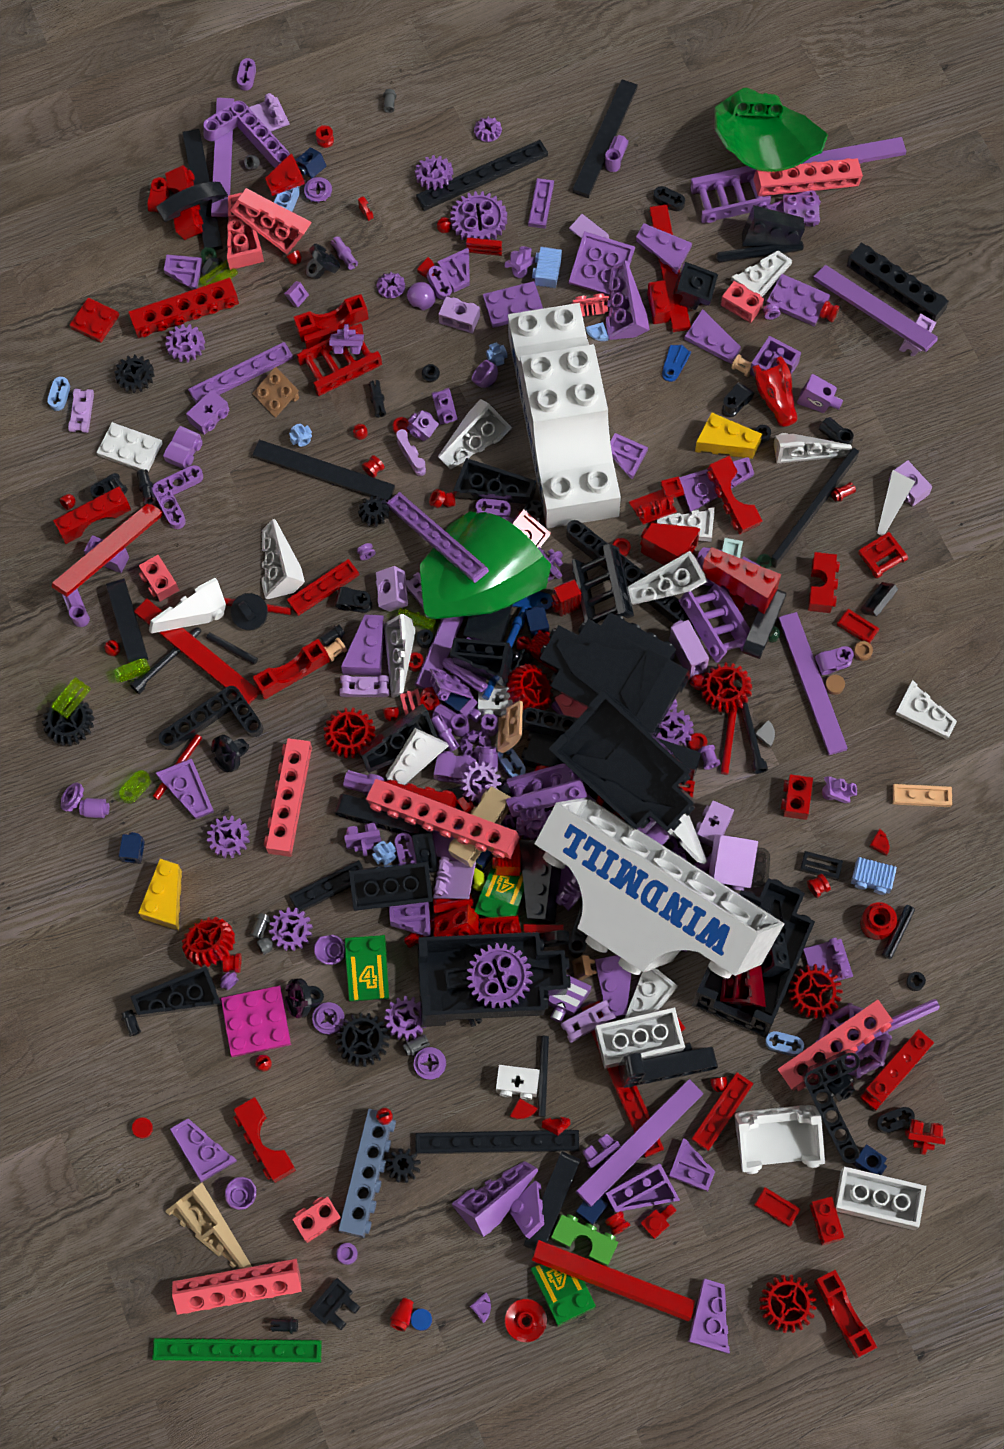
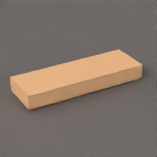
(921, 795)

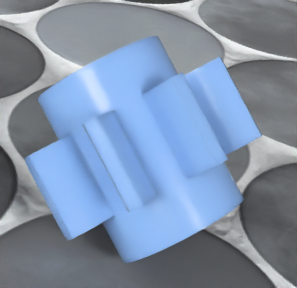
(496, 354)
(300, 435)
(384, 852)

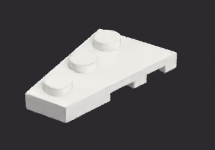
(698, 519)
(415, 755)
(650, 993)

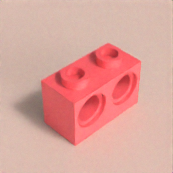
(739, 305)
(161, 576)
(320, 1223)

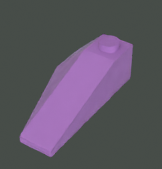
(626, 310)
(491, 1203)

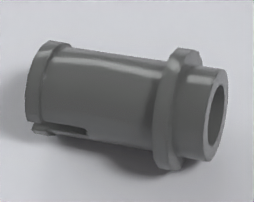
(389, 100)
(260, 925)
(416, 1045)

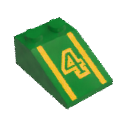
(500, 895)
(367, 968)
(563, 1293)

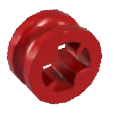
(419, 657)

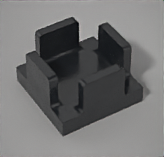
(695, 286)

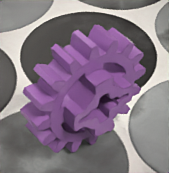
(434, 172)
(185, 343)
(680, 730)
(479, 770)
(531, 823)
(232, 830)
(297, 927)
(398, 1015)

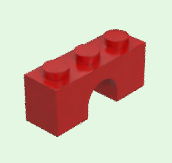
(824, 567)

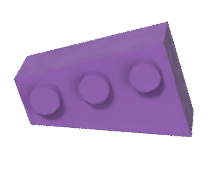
(366, 650)

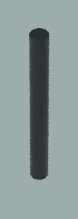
(543, 1076)

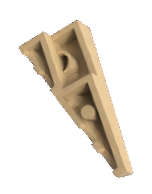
(203, 1217)

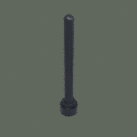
(139, 684)
(759, 765)

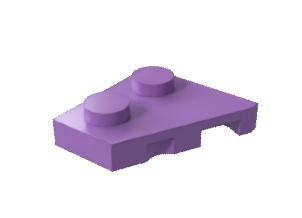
(528, 1210)

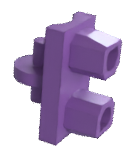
(520, 261)
(346, 338)
(444, 406)
(554, 558)
(838, 789)
(362, 841)
(594, 1158)

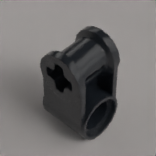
(736, 399)
(107, 485)
(350, 600)

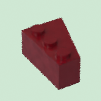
(744, 989)

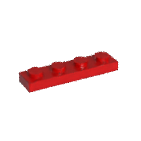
(323, 587)
(722, 1111)

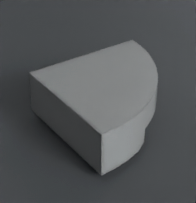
(766, 734)

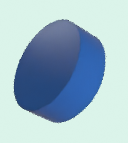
(421, 1319)

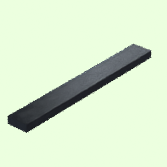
(604, 138)
(198, 166)
(482, 175)
(323, 470)
(814, 507)
(496, 1142)

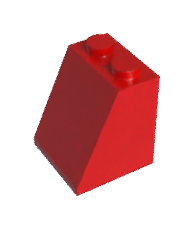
(668, 541)

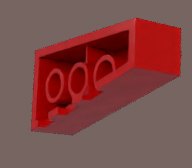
(742, 578)

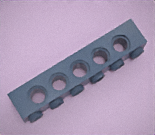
(362, 1226)

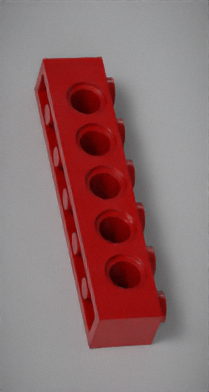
(175, 304)

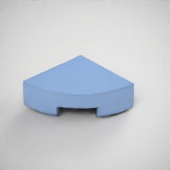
(597, 332)

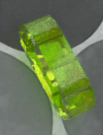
(131, 670)
(138, 790)

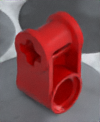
(158, 193)

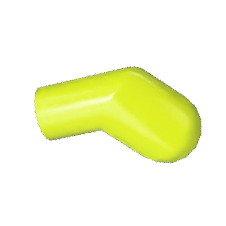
(479, 880)

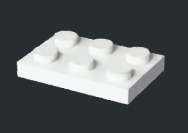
(129, 447)

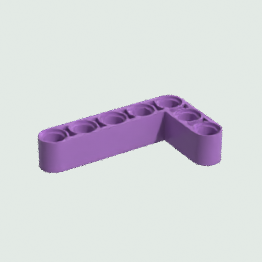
(229, 118)

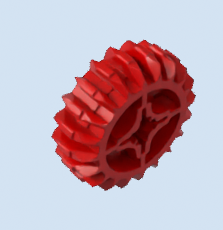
(732, 676)
(529, 686)
(341, 734)
(196, 943)
(824, 988)
(796, 1307)

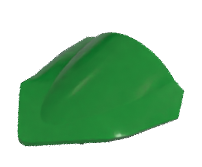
(766, 132)
(513, 563)

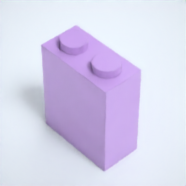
(688, 648)
(733, 861)

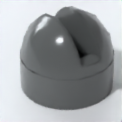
(249, 164)
(265, 945)

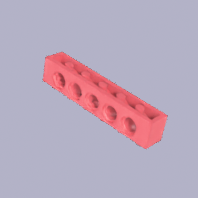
(809, 177)
(284, 845)
(874, 1011)
(236, 1286)

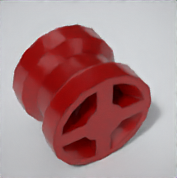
(326, 140)
(829, 311)
(373, 466)
(430, 703)
(818, 885)
(232, 963)
(617, 1223)

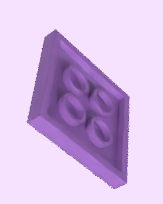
(595, 261)

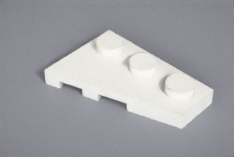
(764, 274)
(924, 712)

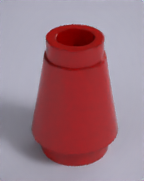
(401, 1317)

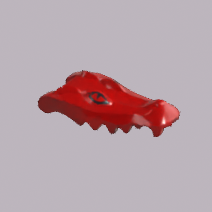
(776, 389)

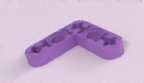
(168, 494)

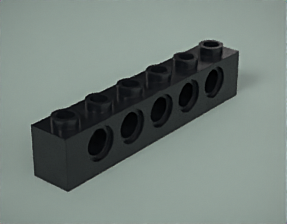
(900, 291)

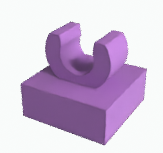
(296, 294)
(471, 711)

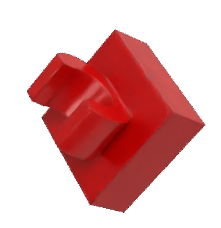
(672, 487)

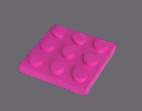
(256, 1021)

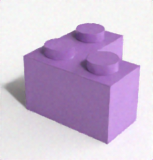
(770, 351)

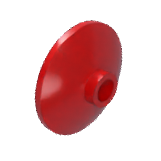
(520, 1310)

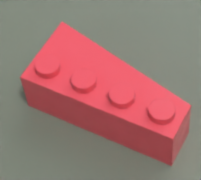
(270, 220)

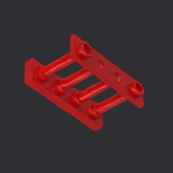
(339, 376)
(896, 1070)

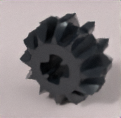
(376, 516)
(411, 1162)

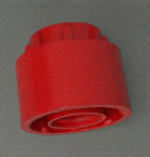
(882, 911)

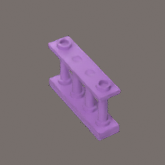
(724, 179)
(727, 610)
(544, 789)

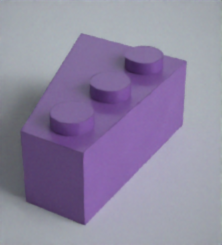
(642, 1190)

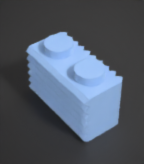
(548, 267)
(873, 876)

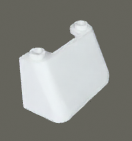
(779, 1137)

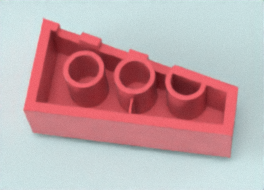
(242, 240)

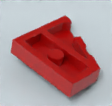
(284, 176)

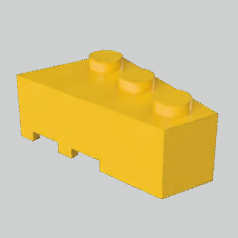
(728, 438)
(163, 896)

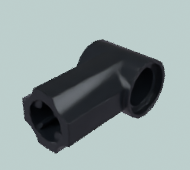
(836, 432)

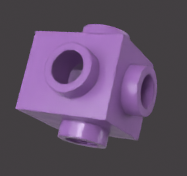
(422, 425)

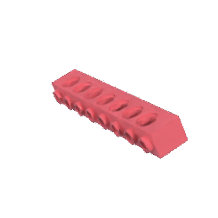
(502, 848)

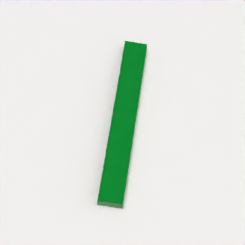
(237, 1350)

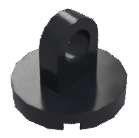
(322, 260)
(249, 611)
(228, 752)
(299, 997)

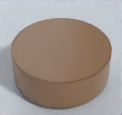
(863, 651)
(835, 684)

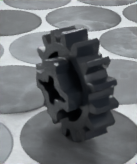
(134, 373)

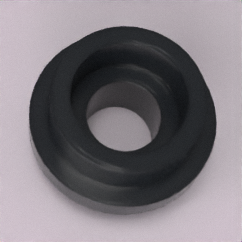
(430, 368)

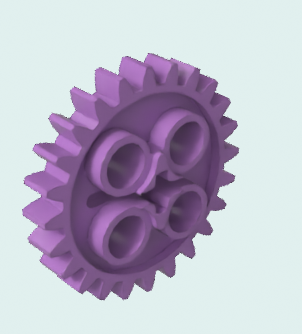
(495, 216)
(516, 970)

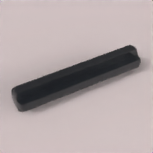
(898, 932)

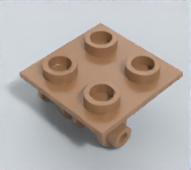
(276, 392)

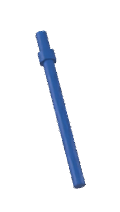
(517, 624)

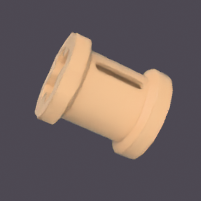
(737, 365)
(335, 649)

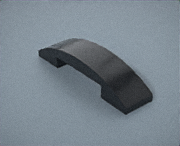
(191, 197)

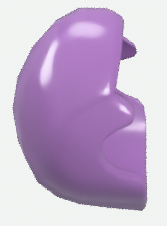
(421, 295)
(485, 374)
(330, 949)
(240, 1193)

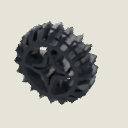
(55, 732)
(352, 1026)

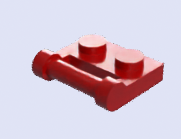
(880, 549)

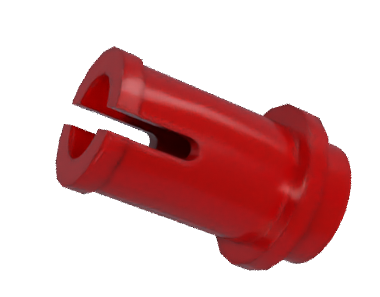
(842, 492)

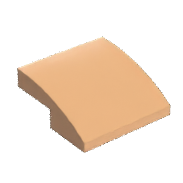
(510, 727)

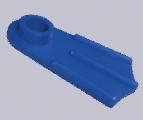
(675, 361)
(535, 601)

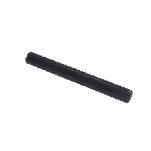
(757, 251)

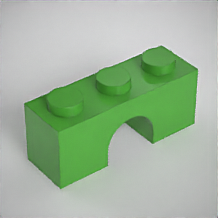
(569, 1230)

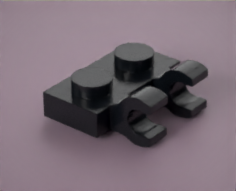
(332, 1301)

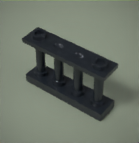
(618, 581)

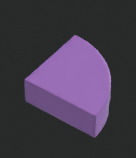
(482, 1307)

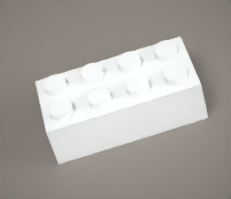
(646, 1034)
(880, 1198)

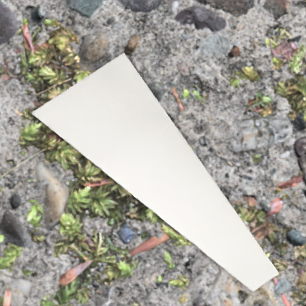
(896, 494)

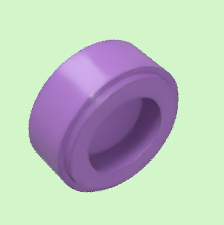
(347, 1253)

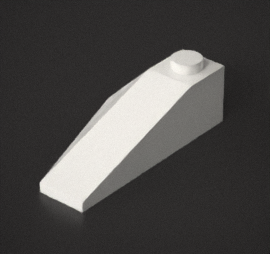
(477, 431)
(804, 448)
(281, 567)
(672, 579)
(198, 609)
(399, 644)
(689, 839)

